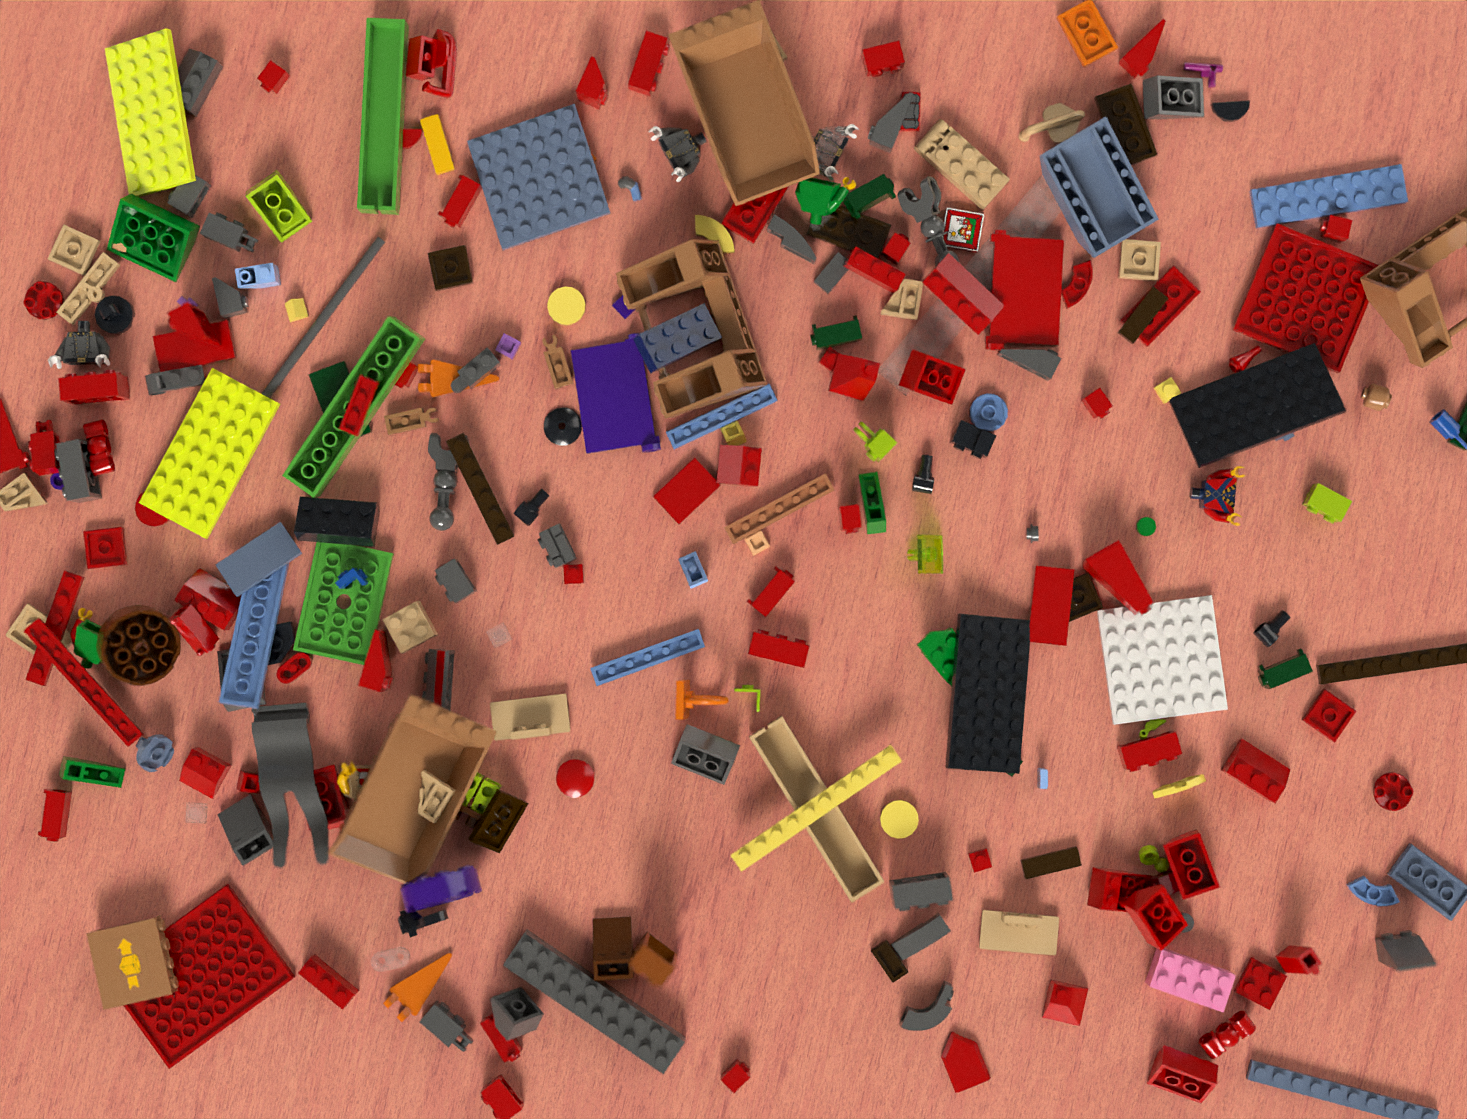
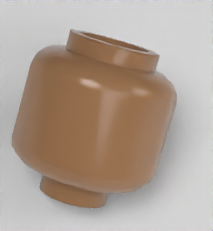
(1376, 397)

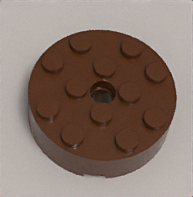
(123, 633)

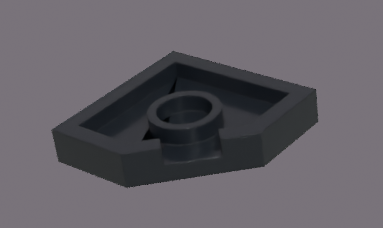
(282, 642)

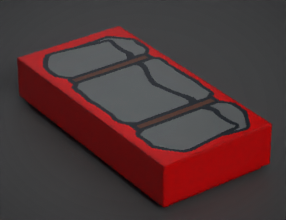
(912, 118)

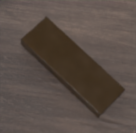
(1142, 315)
(1051, 862)

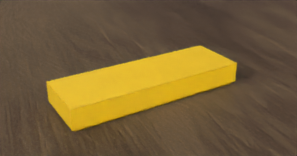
(437, 144)

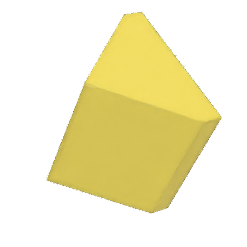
(296, 309)

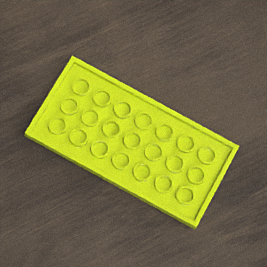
(150, 113)
(209, 453)

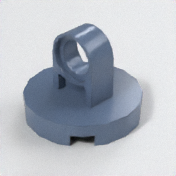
(154, 752)

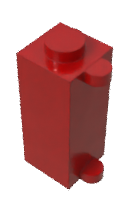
(460, 202)
(773, 592)
(194, 629)
(55, 814)
(1299, 960)
(506, 1049)

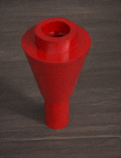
(1241, 361)

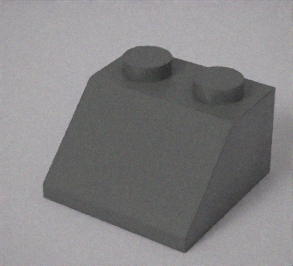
(515, 1013)

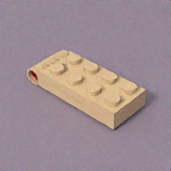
(961, 164)

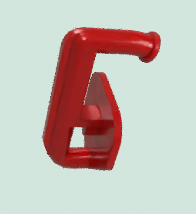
(445, 57)

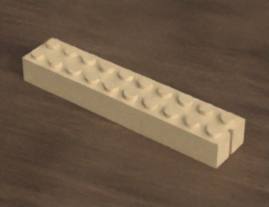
(831, 831)

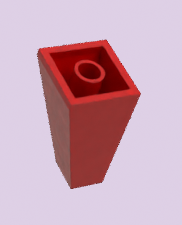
(1118, 576)

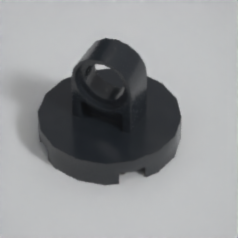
(114, 314)

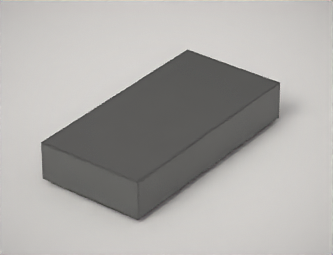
(831, 274)

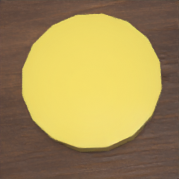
(566, 305)
(899, 819)

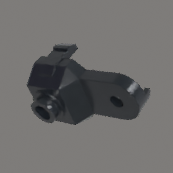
(412, 921)

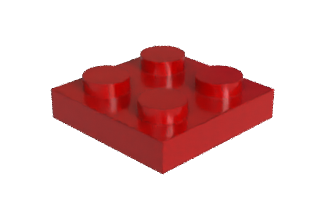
(1260, 983)

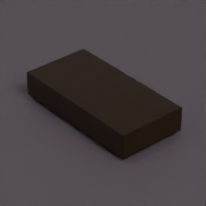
(889, 961)

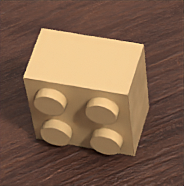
(410, 627)

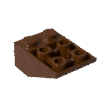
(612, 948)

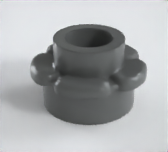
(1032, 533)

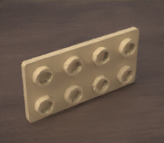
(530, 717)
(1019, 932)

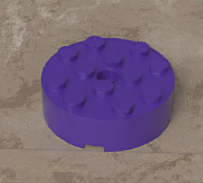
(440, 889)

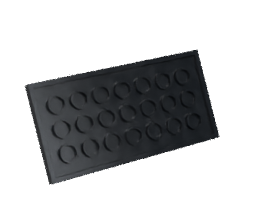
(1257, 405)
(988, 694)

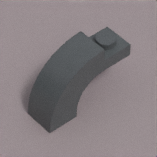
(930, 1016)

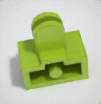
(879, 443)

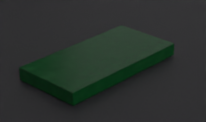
(327, 384)

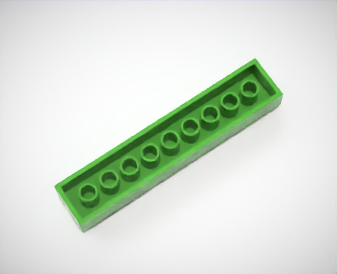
(327, 444)

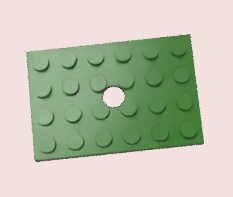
(336, 631)

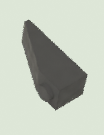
(1038, 362)

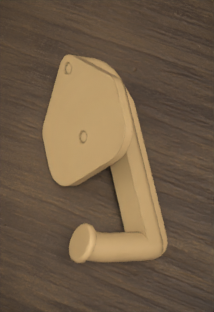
(1059, 122)

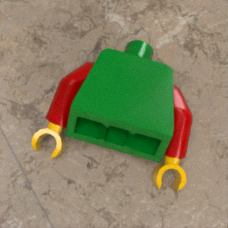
(84, 639)

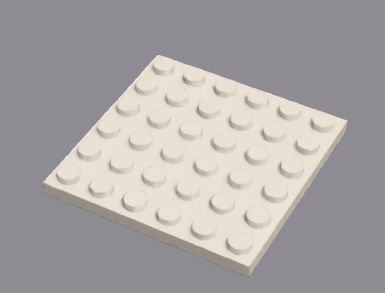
(1162, 660)

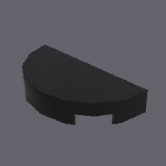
(1230, 110)

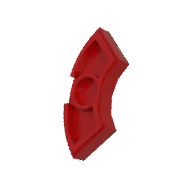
(1079, 284)

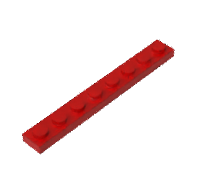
(83, 682)

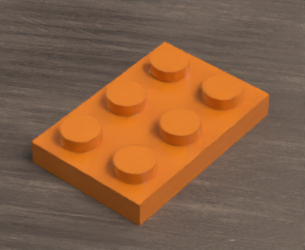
(1087, 32)

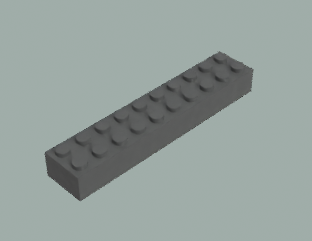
(595, 1001)

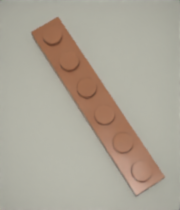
(779, 508)

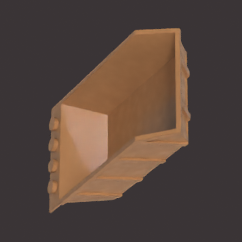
(746, 102)
(384, 821)

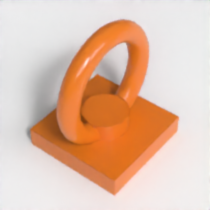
(687, 699)

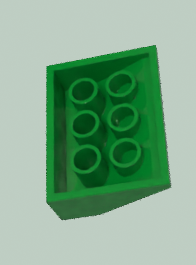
(152, 236)

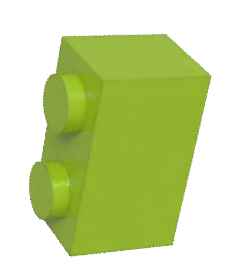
(1327, 503)

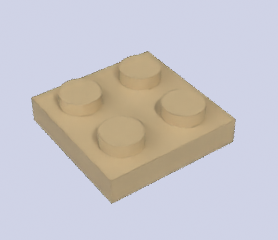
(74, 250)
(1139, 260)

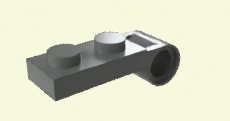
(174, 379)

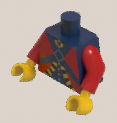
(1218, 495)

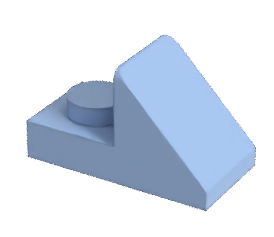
(693, 570)

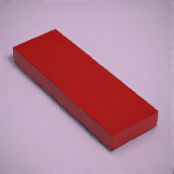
(359, 405)

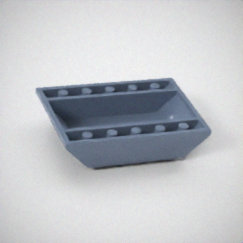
(1097, 188)

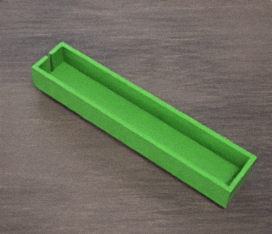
(382, 116)

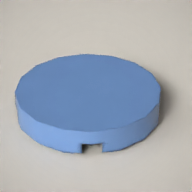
(988, 412)

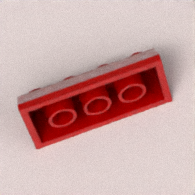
(963, 294)

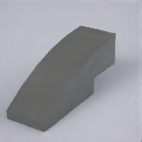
(791, 239)
(921, 937)

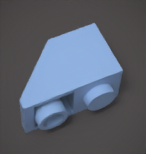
(258, 276)

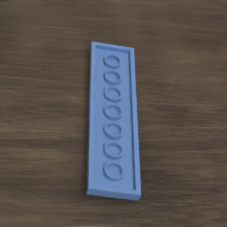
(1328, 196)
(253, 642)

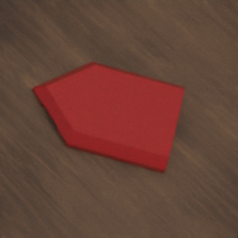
(964, 1063)

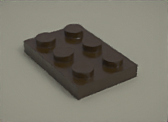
(498, 821)

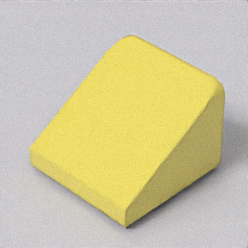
(733, 434)

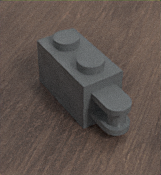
(227, 233)
(475, 371)
(446, 1026)

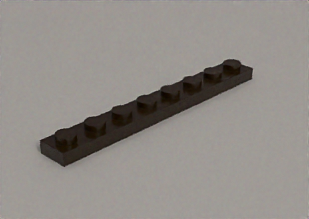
(1392, 663)

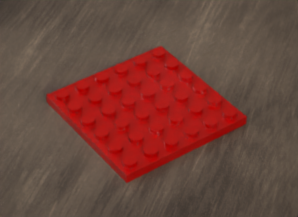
(1305, 297)

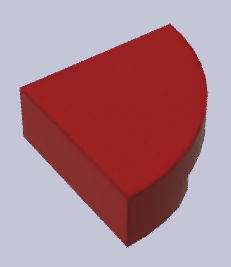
(411, 137)

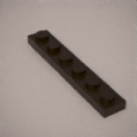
(480, 488)

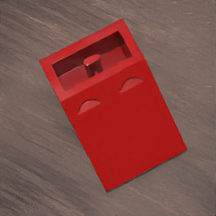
(1112, 887)

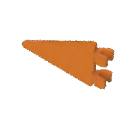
(442, 376)
(416, 988)

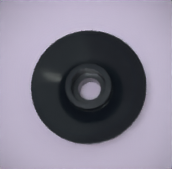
(569, 433)

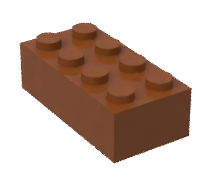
(653, 960)

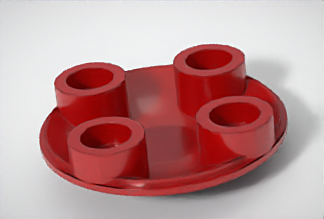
(43, 300)
(575, 778)
(1392, 791)

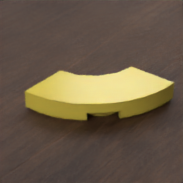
(714, 230)
(1178, 786)

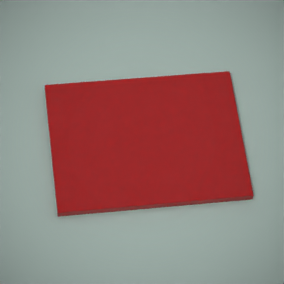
(221, 973)

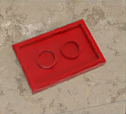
(686, 491)

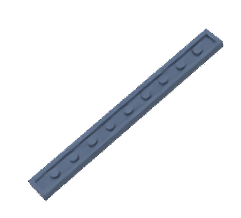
(1337, 1092)

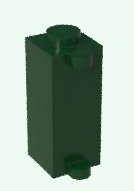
(869, 195)
(836, 334)
(1284, 670)

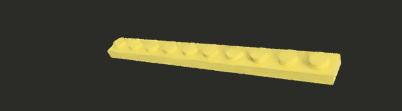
(816, 807)

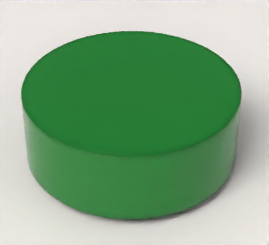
(1145, 526)

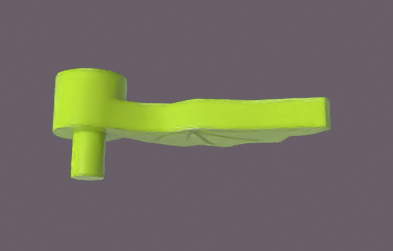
(1152, 725)

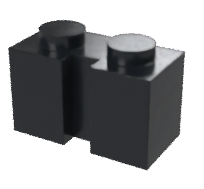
(972, 439)

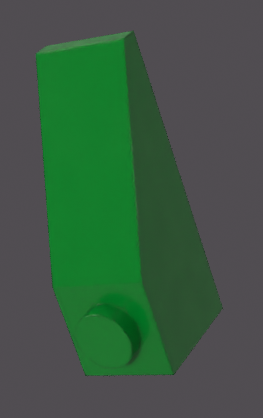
(872, 503)
(91, 772)

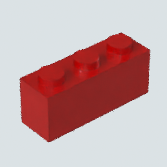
(649, 63)
(874, 270)
(779, 648)
(1150, 751)
(328, 981)

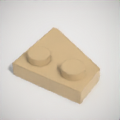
(433, 796)

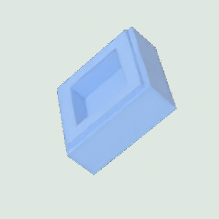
(1042, 778)

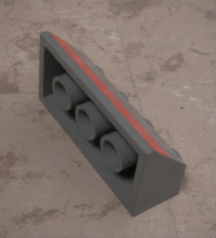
(439, 677)

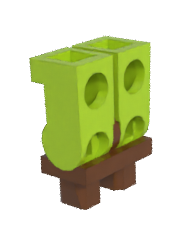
(475, 804)

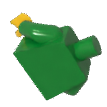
(821, 196)

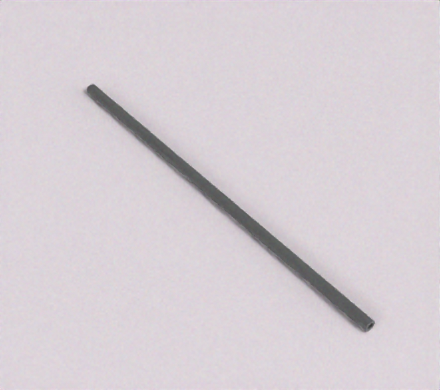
(323, 317)

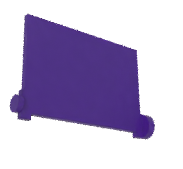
(614, 397)

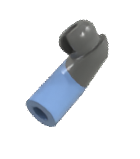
(632, 185)

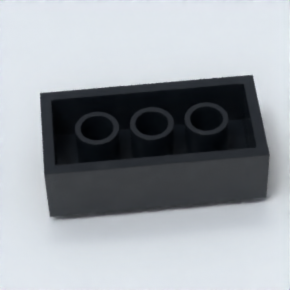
(337, 521)

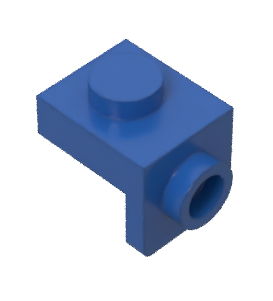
(346, 577)

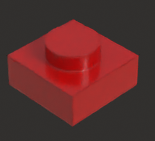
(829, 359)
(573, 574)
(980, 860)

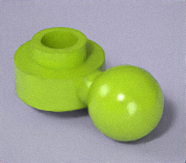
(1149, 856)

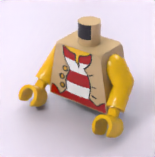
(351, 778)

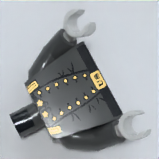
(679, 148)
(82, 348)

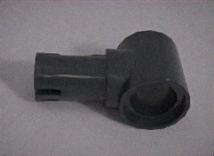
(923, 481)
(528, 511)
(1268, 631)

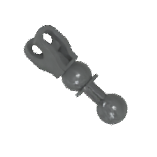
(926, 211)
(444, 482)

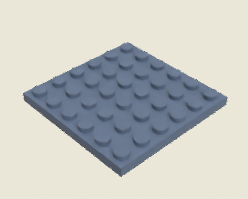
(538, 177)

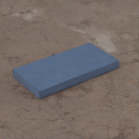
(258, 559)
(1429, 882)

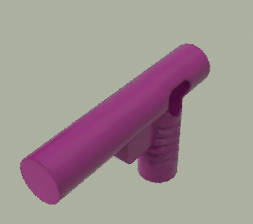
(1205, 71)

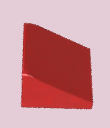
(248, 782)

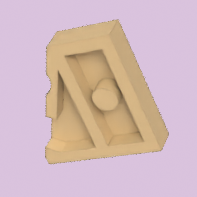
(905, 300)
(21, 494)

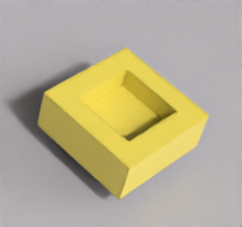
(1167, 390)

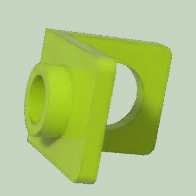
(750, 688)

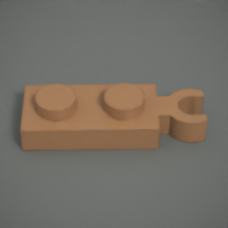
(557, 364)
(408, 420)

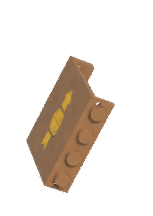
(132, 962)

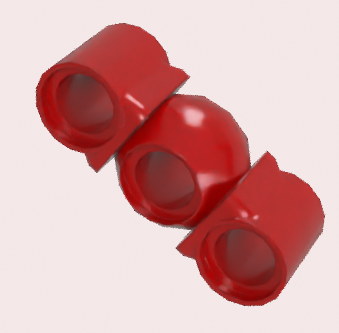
(99, 447)
(1227, 1034)

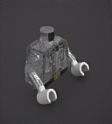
(830, 146)

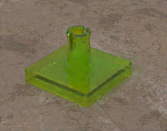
(928, 554)

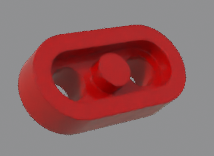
(295, 668)

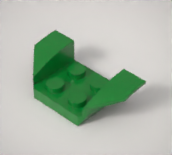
(940, 650)

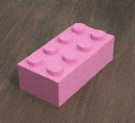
(1190, 979)

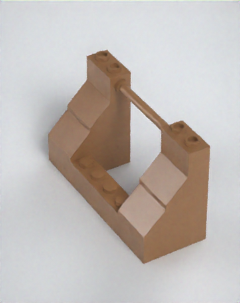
(678, 271)
(1405, 295)

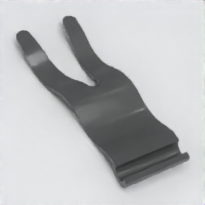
(286, 766)

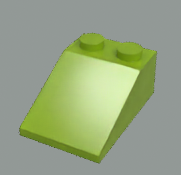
(278, 206)

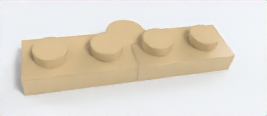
(88, 289)

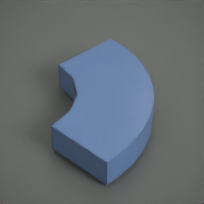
(1372, 893)

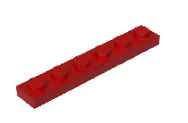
(57, 622)

